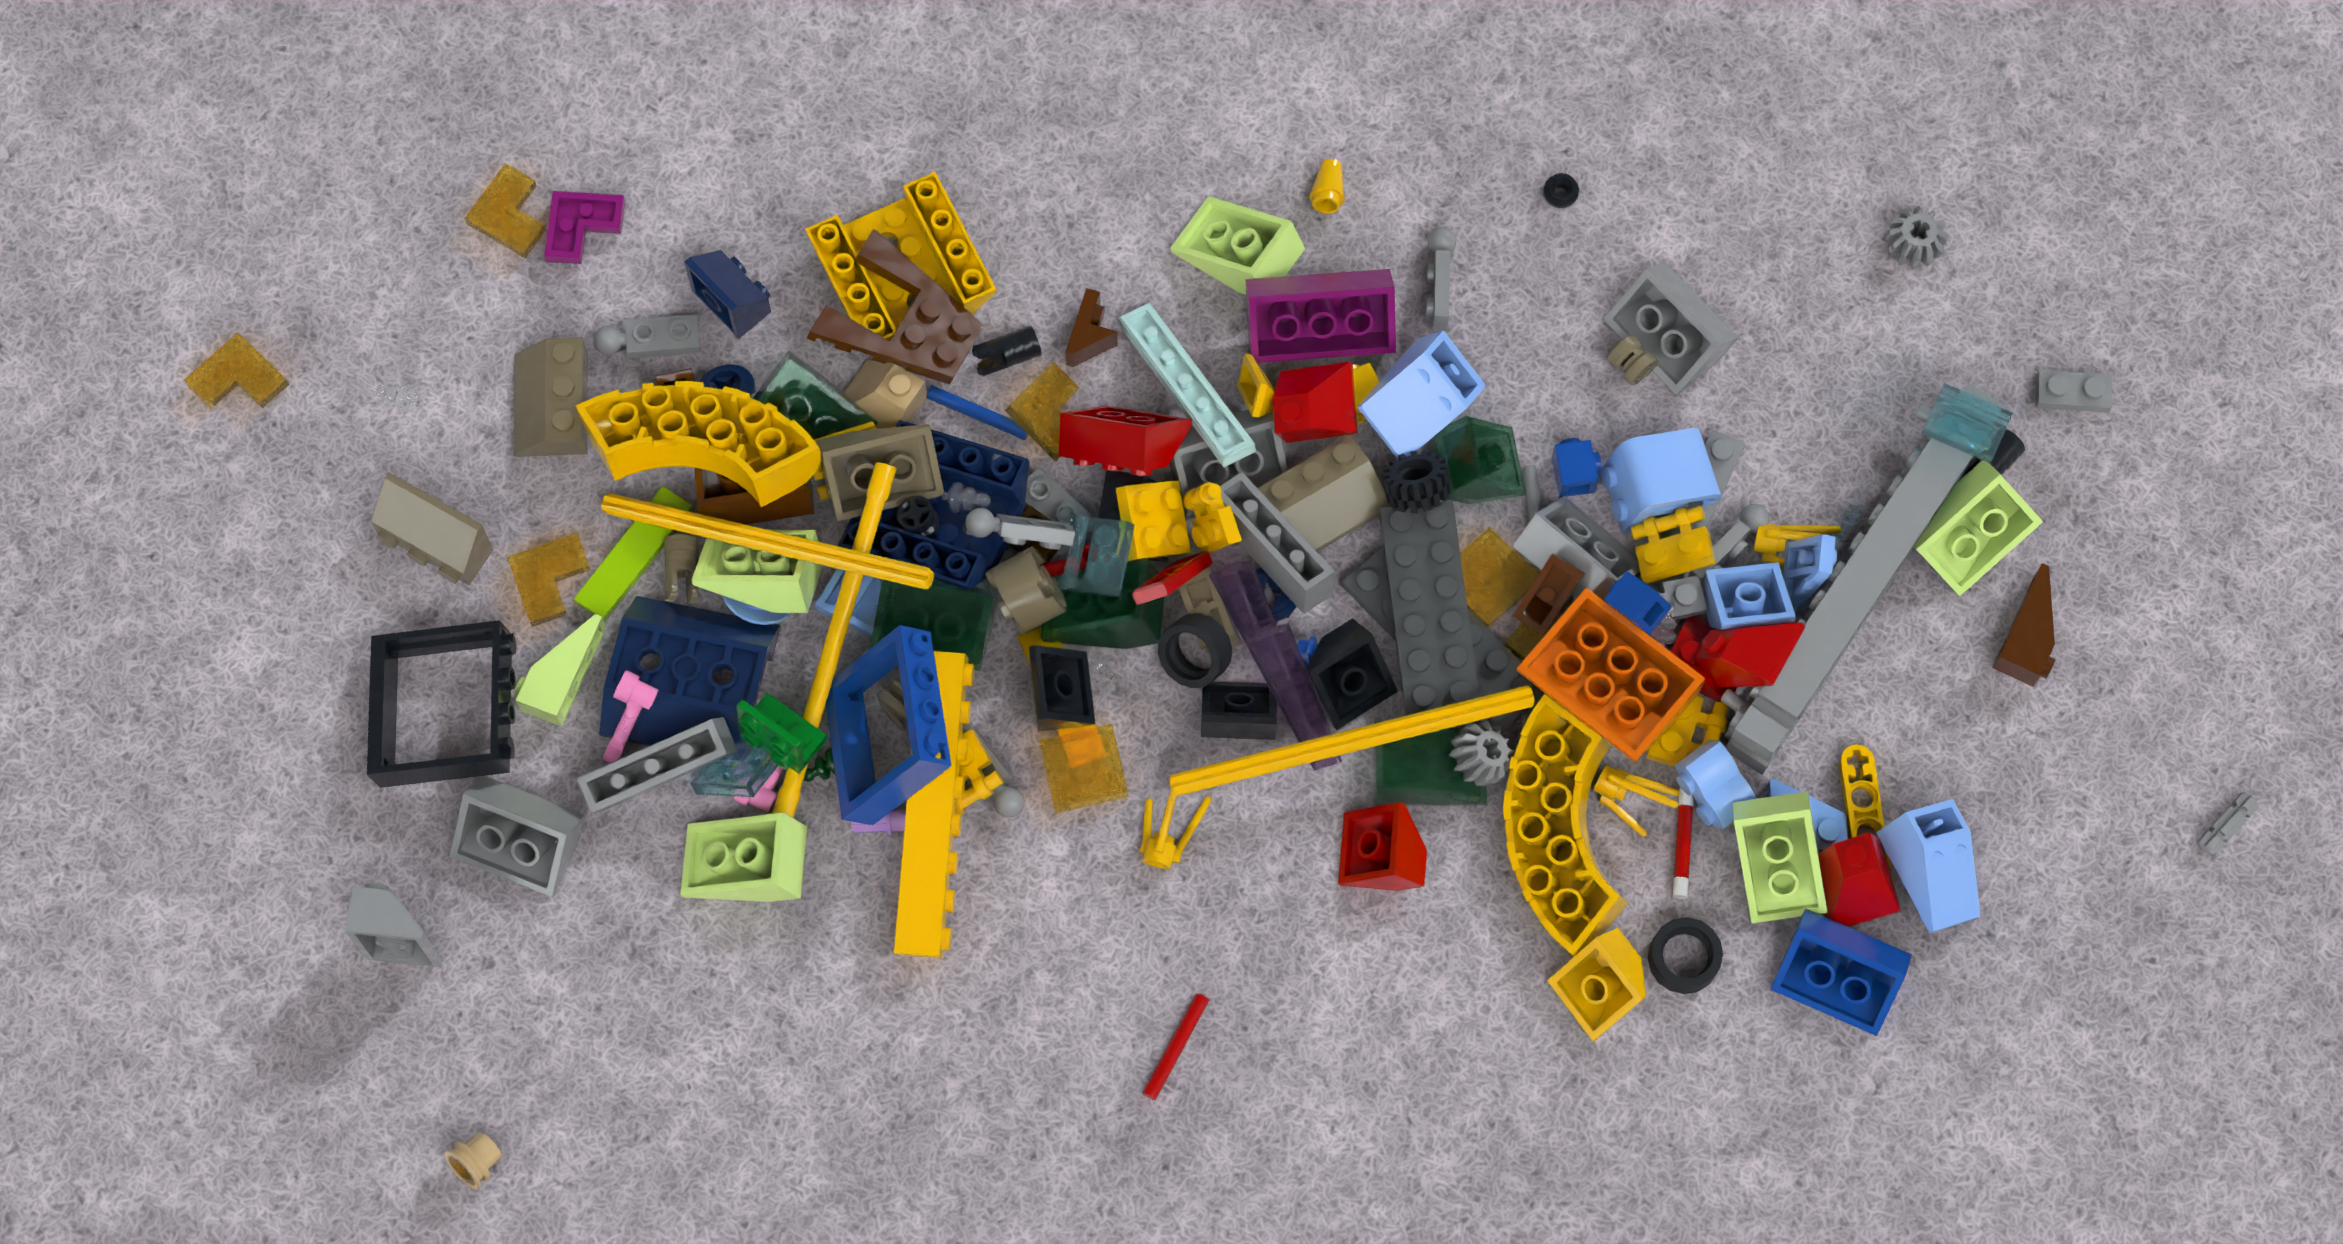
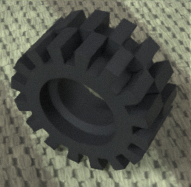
(1416, 481)

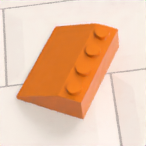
(1611, 675)

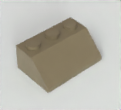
(548, 385)
(1328, 493)
(430, 531)

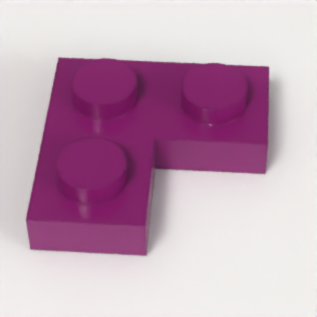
(573, 216)

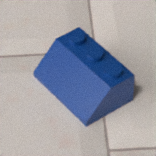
(1841, 972)

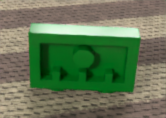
(780, 732)

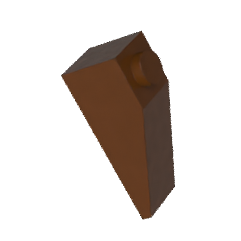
(2031, 636)

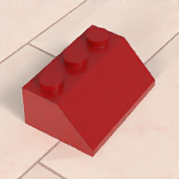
(1121, 438)

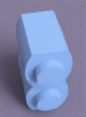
(1714, 782)

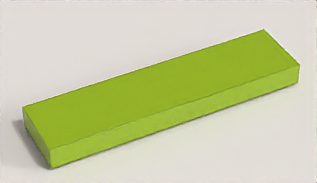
(627, 561)

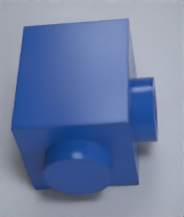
(1576, 467)
(1637, 602)

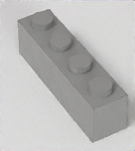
(1277, 545)
(657, 765)

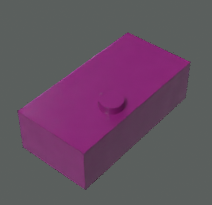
(1321, 315)

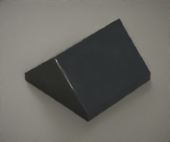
(1061, 688)
(1238, 711)

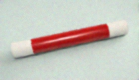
(1683, 845)

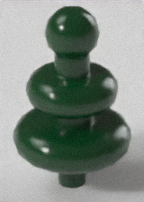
(821, 767)

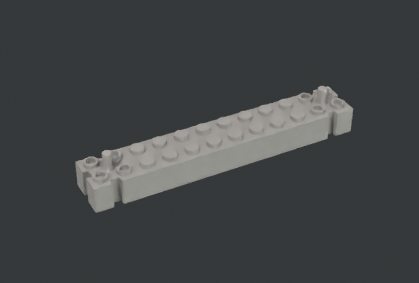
(1848, 598)

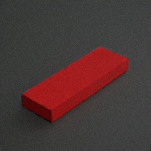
(1172, 577)

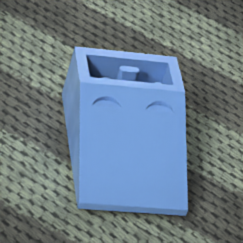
(1421, 394)
(1935, 863)

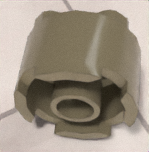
(1026, 590)

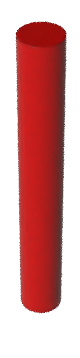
(1175, 1046)

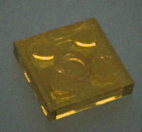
(1493, 577)
(1083, 768)

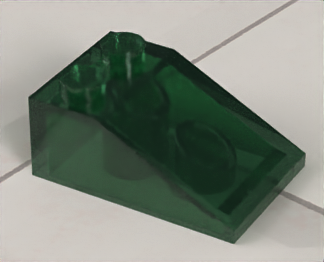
(810, 399)
(1109, 619)
(1422, 773)

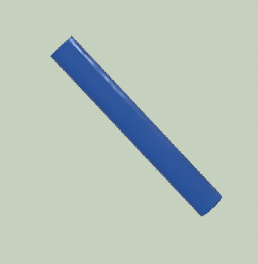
(976, 411)

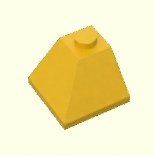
(1601, 983)

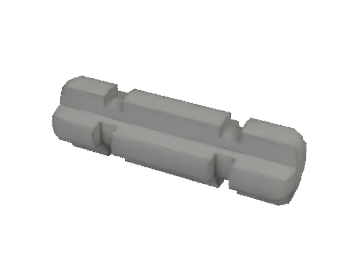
(2228, 823)

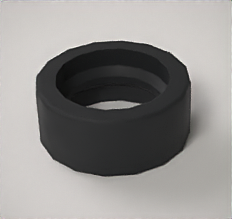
(1175, 662)
(1690, 927)

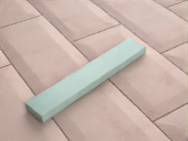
(1187, 385)

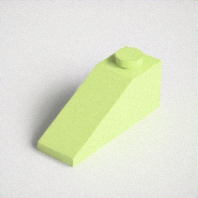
(557, 676)

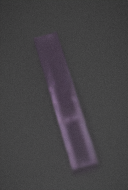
(1273, 652)

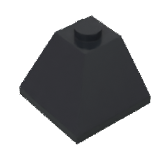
(1349, 673)

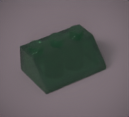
(955, 617)

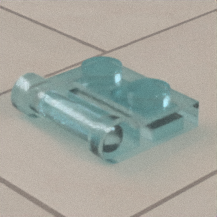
(1105, 559)

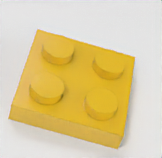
(1157, 518)

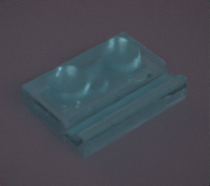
(1967, 423)

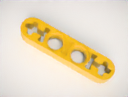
(1856, 816)

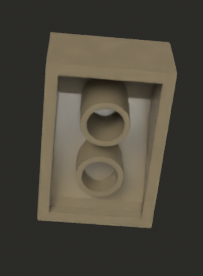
(851, 457)

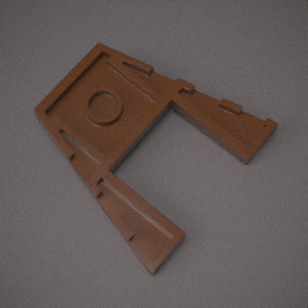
(931, 336)

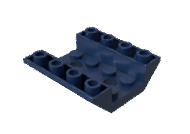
(952, 553)
(691, 650)

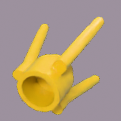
(1772, 538)
(1616, 784)
(1160, 849)

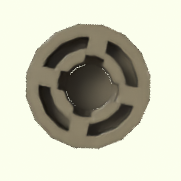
(1632, 360)

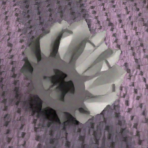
(1914, 248)
(1481, 753)

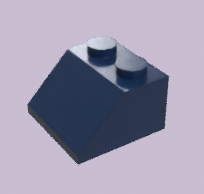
(728, 291)

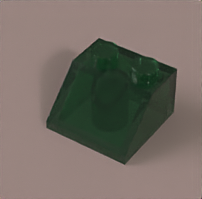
(1480, 460)

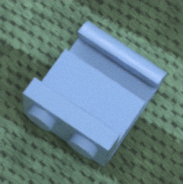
(1658, 475)

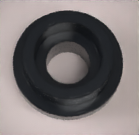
(1561, 181)

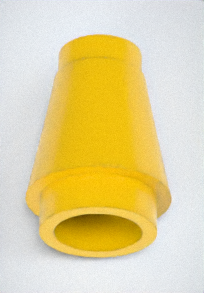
(1328, 188)

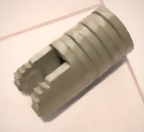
(680, 563)

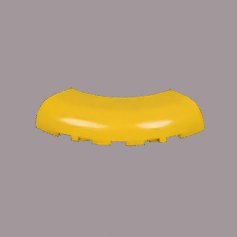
(701, 430)
(1549, 826)

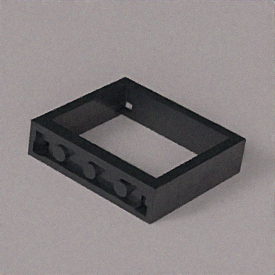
(383, 702)

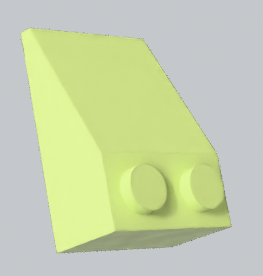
(1238, 243)
(1976, 527)
(758, 576)
(1779, 856)
(745, 859)

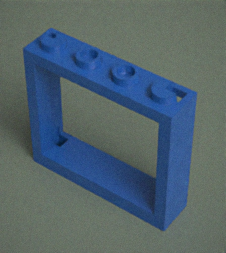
(858, 792)

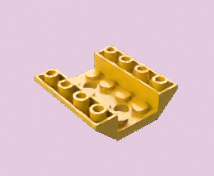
(926, 234)

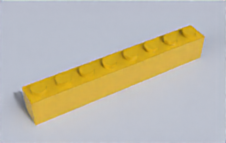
(932, 826)

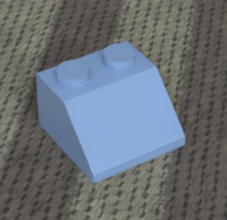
(1746, 596)

